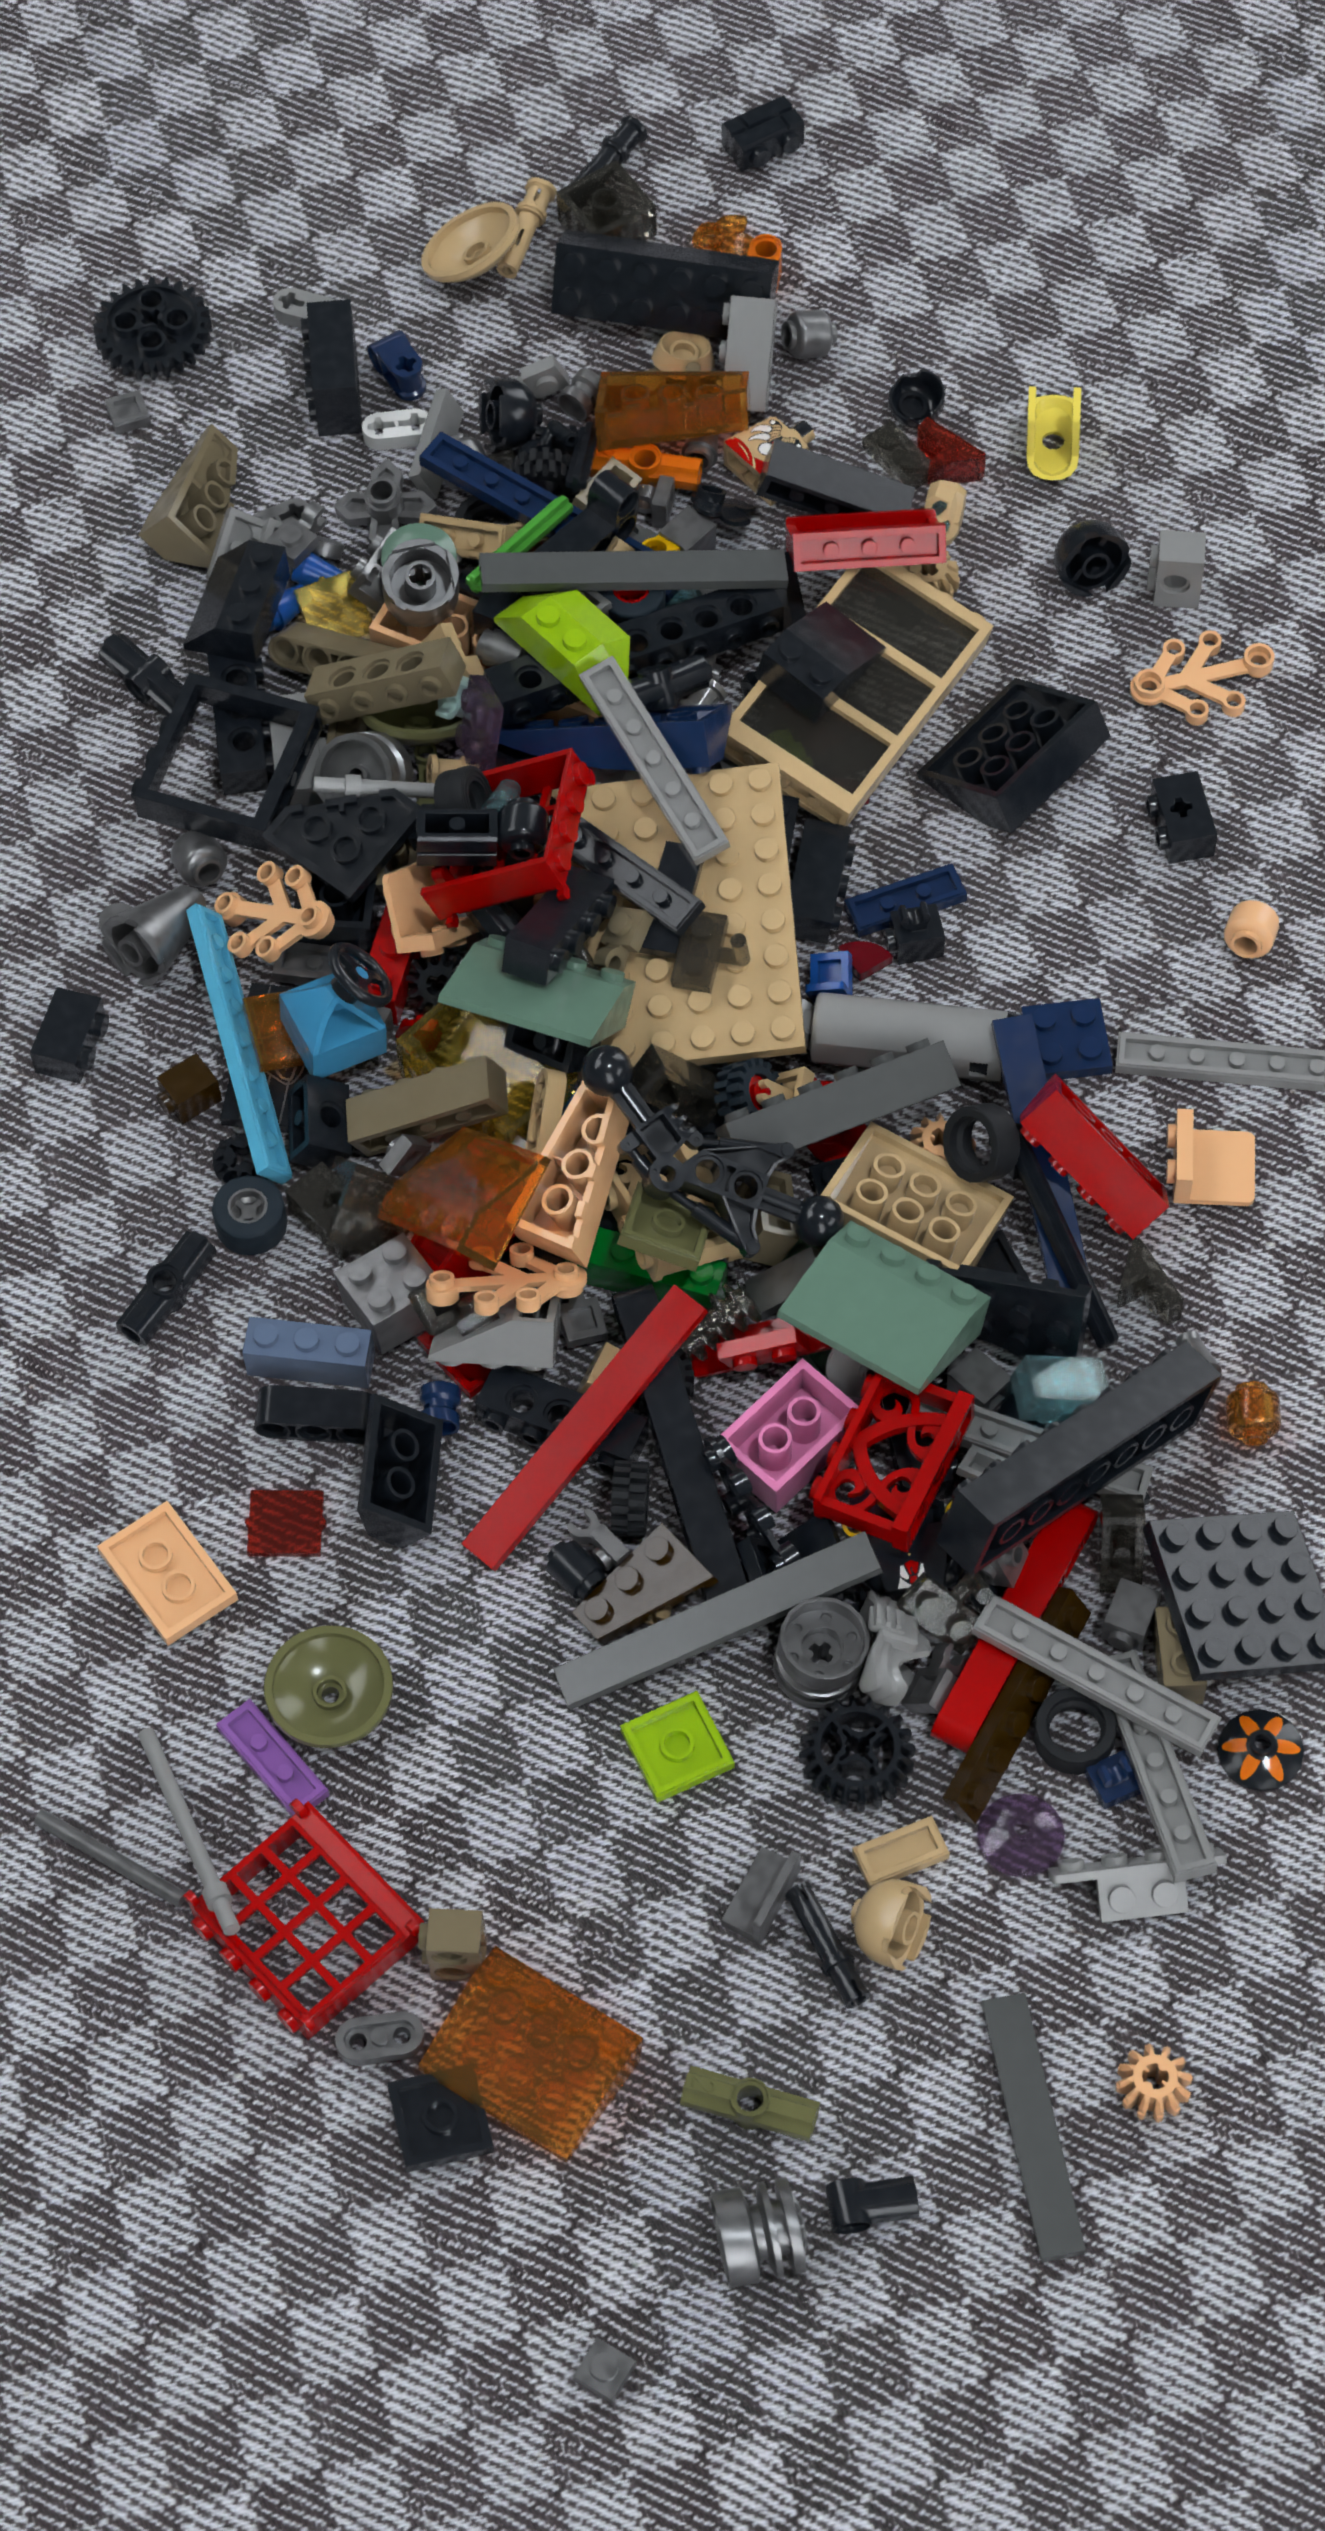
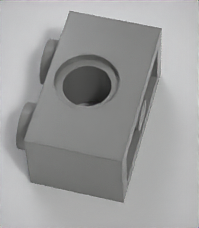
(1177, 569)

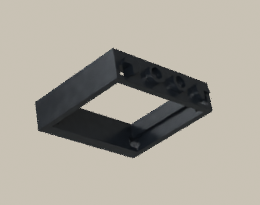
(282, 786)

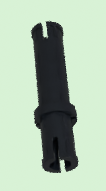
(836, 1961)

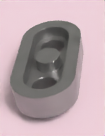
(380, 2035)

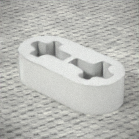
(396, 429)

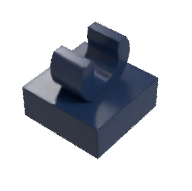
(1113, 1780)

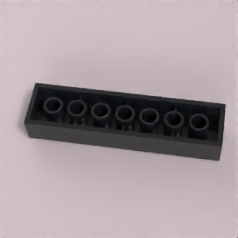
(1076, 1457)

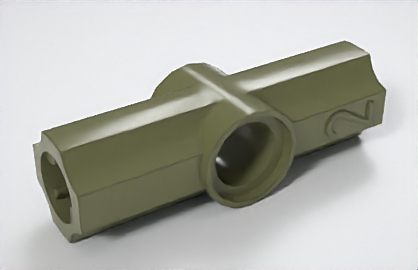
(779, 2110)

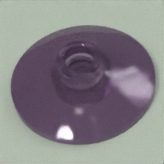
(1016, 1853)

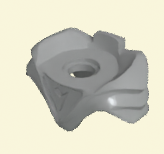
(892, 1641)

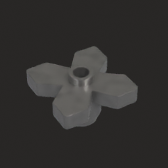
(383, 503)

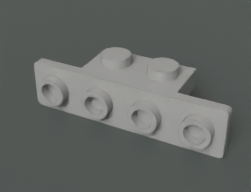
(1130, 1885)

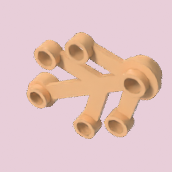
(1199, 678)
(312, 921)
(559, 1280)

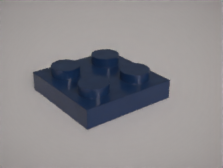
(1072, 1038)

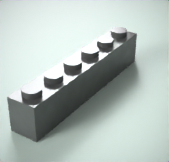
(848, 1101)

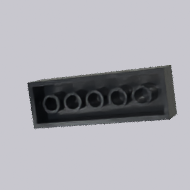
(654, 282)

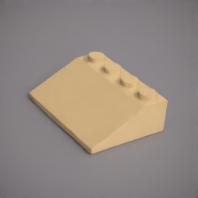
(916, 1199)

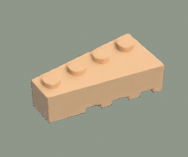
(576, 1184)

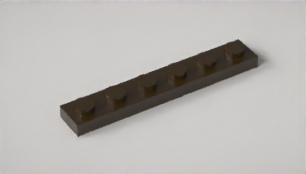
(1009, 1718)

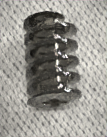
(720, 1320)

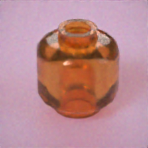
(1253, 1413)

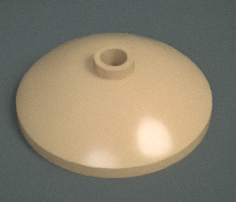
(471, 243)

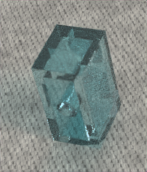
(1053, 1386)

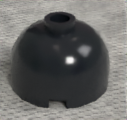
(508, 414)
(1091, 557)

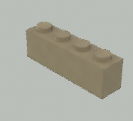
(427, 1104)

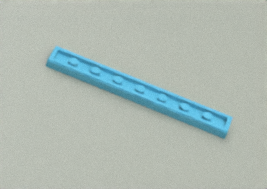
(248, 1082)

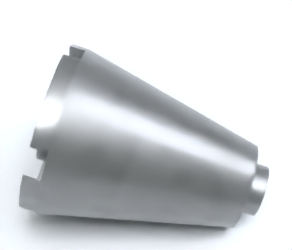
(151, 934)

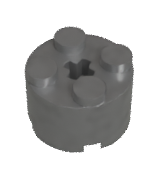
(420, 604)

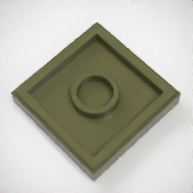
(663, 1230)

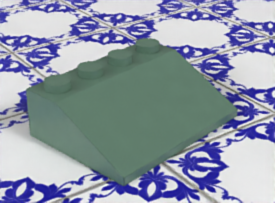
(574, 1006)
(885, 1308)

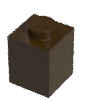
(188, 1089)

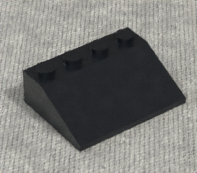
(1016, 753)

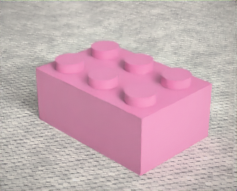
(789, 1433)

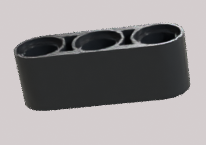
(312, 1414)

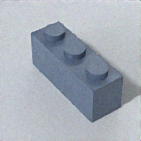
(309, 1352)

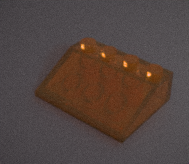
(466, 1195)
(532, 2054)

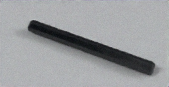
(1063, 1241)

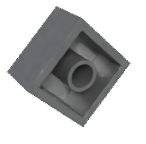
(378, 1289)

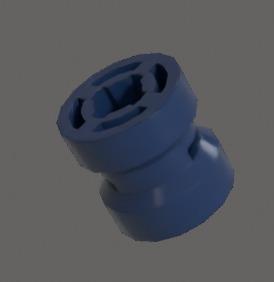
(441, 1401)

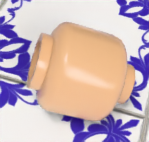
(1251, 929)

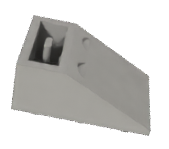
(511, 1340)

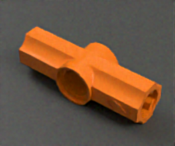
(650, 463)

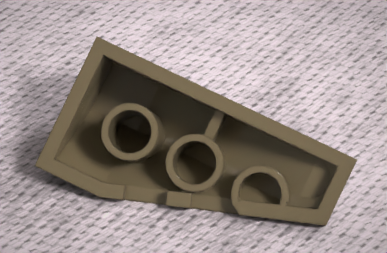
(193, 505)

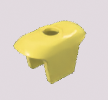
(1054, 416)

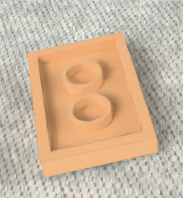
(167, 1573)

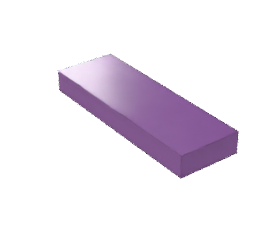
(271, 1757)

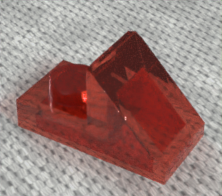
(949, 454)

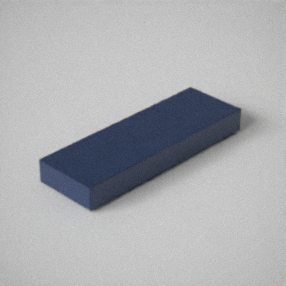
(872, 909)

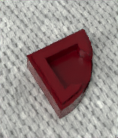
(866, 958)

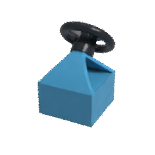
(336, 1016)

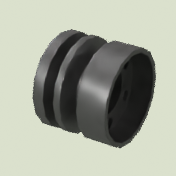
(817, 1631)
(759, 2232)

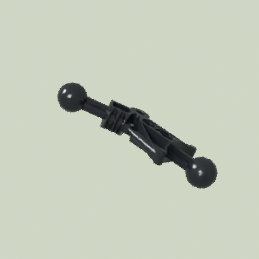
(659, 1136)

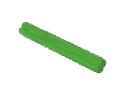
(529, 534)

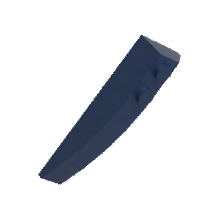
(692, 732)

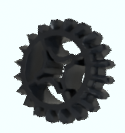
(880, 1730)

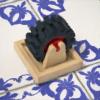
(751, 1082)

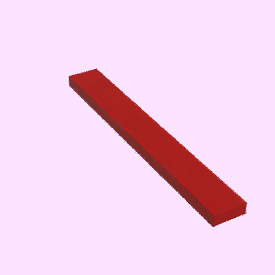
(584, 1428)

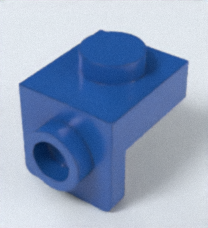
(830, 973)

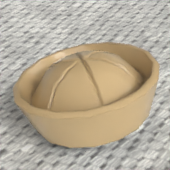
(679, 349)

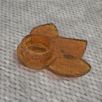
(723, 236)

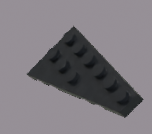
(1029, 1315)

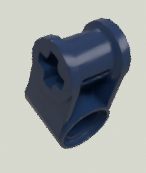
(399, 365)

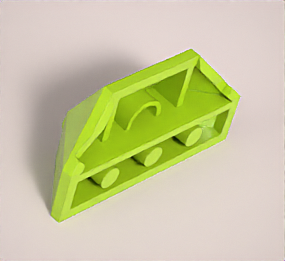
(566, 636)

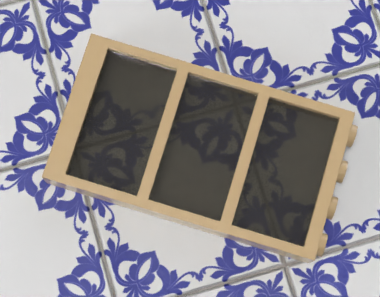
(868, 729)

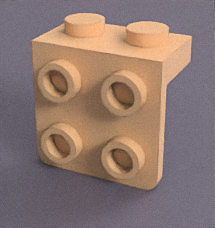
(411, 918)
(1210, 1164)

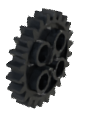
(152, 328)

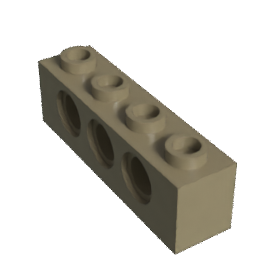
(386, 680)

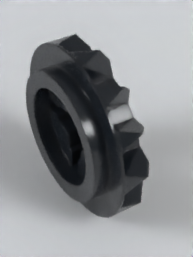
(226, 1161)

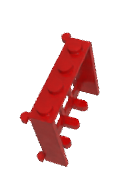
(462, 892)
(353, 1872)

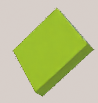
(677, 1746)

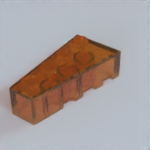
(669, 406)

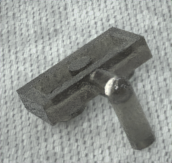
(703, 950)
(461, 1314)
(945, 1611)

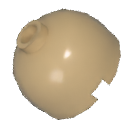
(891, 1922)

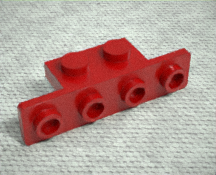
(761, 1344)

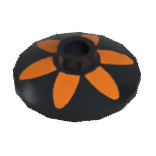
(1256, 1767)

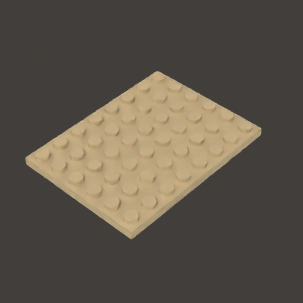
(753, 1006)

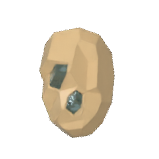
(949, 503)

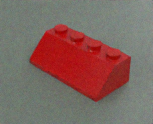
(1094, 1158)

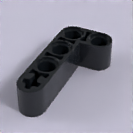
(609, 513)

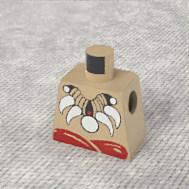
(747, 450)

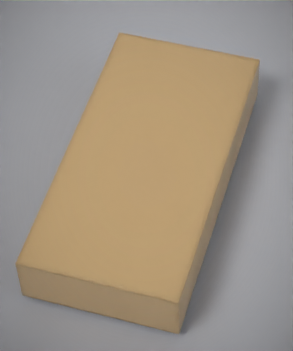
(901, 1852)

